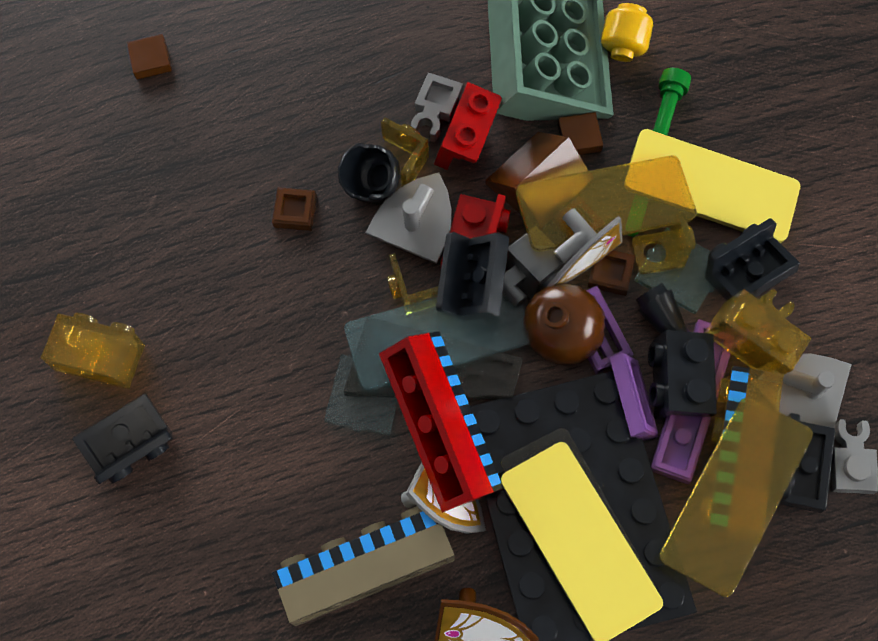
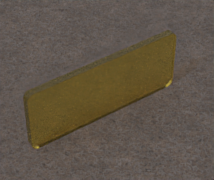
(639, 192)
(736, 497)

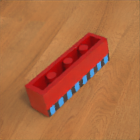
(440, 420)

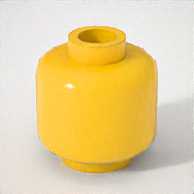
(627, 32)

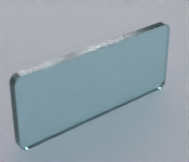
(463, 339)

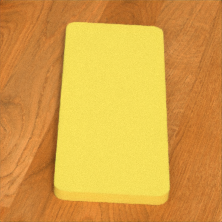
(726, 187)
(581, 542)

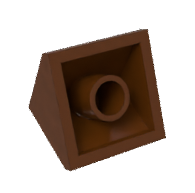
(538, 159)

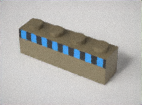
(361, 566)

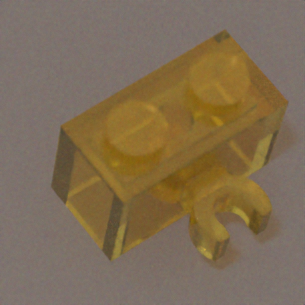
(759, 332)
(93, 350)

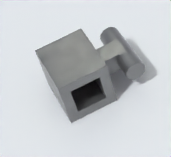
(528, 271)

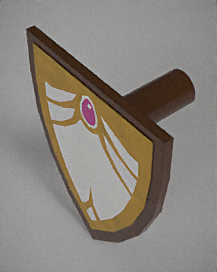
(478, 622)

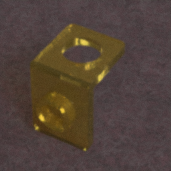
(410, 140)
(676, 242)
(398, 287)

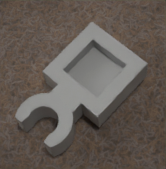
(435, 102)
(852, 465)

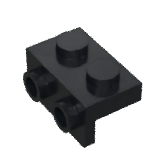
(750, 262)
(472, 276)
(683, 374)
(123, 439)
(811, 479)

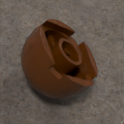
(564, 324)

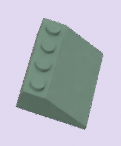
(549, 58)

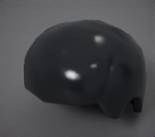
(369, 172)

